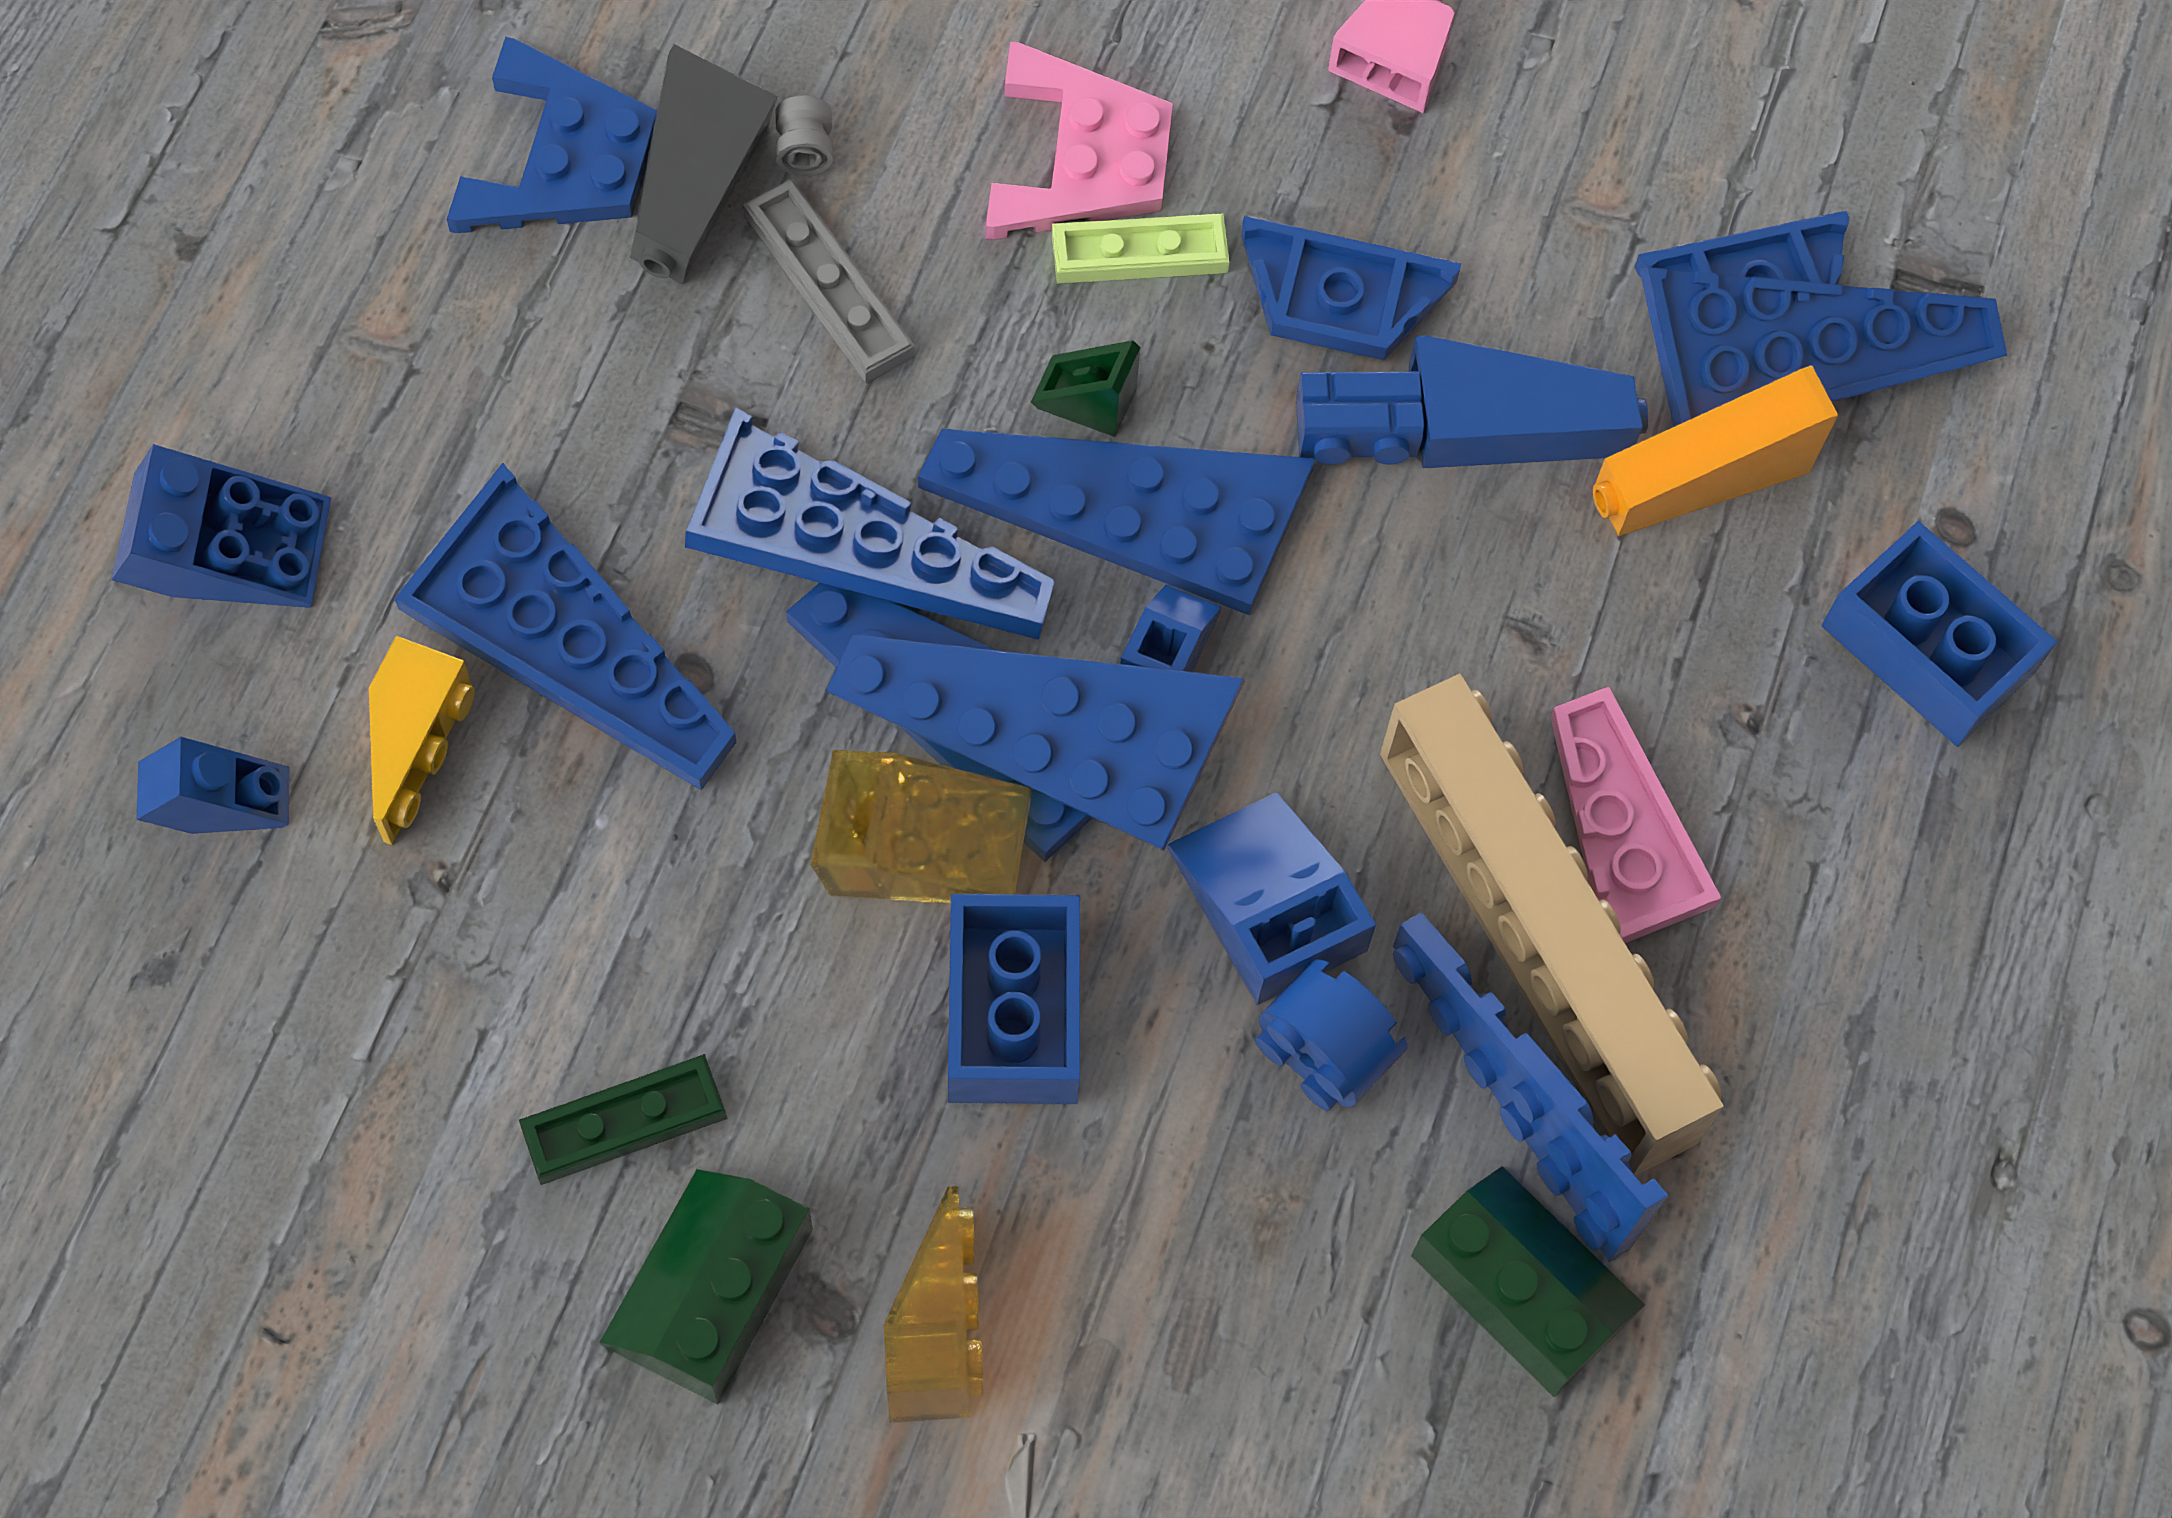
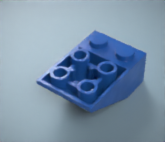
(219, 533)
(1273, 895)

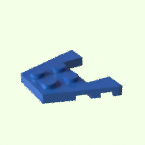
(583, 156)

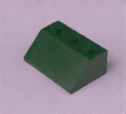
(1526, 1279)
(709, 1281)

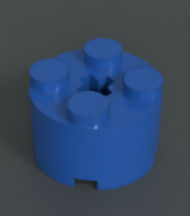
(1330, 1036)

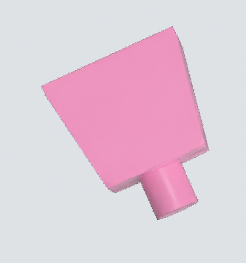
(1394, 48)

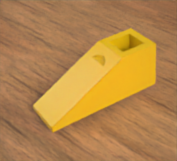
(411, 714)

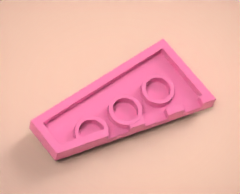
(1625, 822)

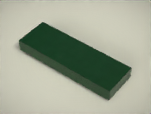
(622, 1119)

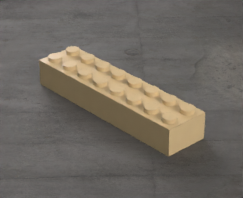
(1549, 924)

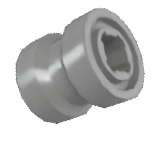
(804, 141)

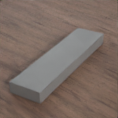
(829, 281)

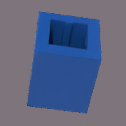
(1171, 631)
(211, 789)

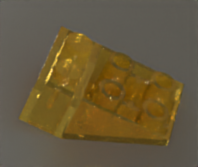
(916, 829)
(925, 1335)

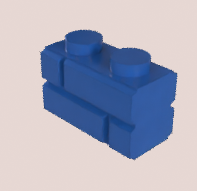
(1359, 416)

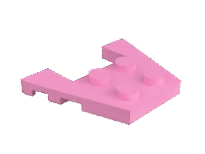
(1106, 149)

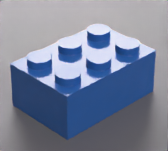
(1938, 633)
(1014, 999)

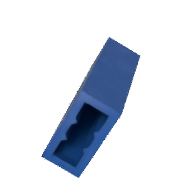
(1519, 407)

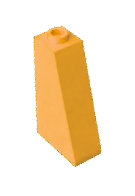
(1718, 454)

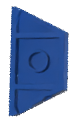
(1788, 251)
(1341, 288)

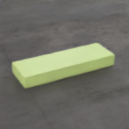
(1140, 248)

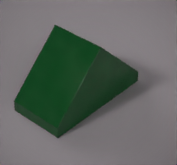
(1091, 385)

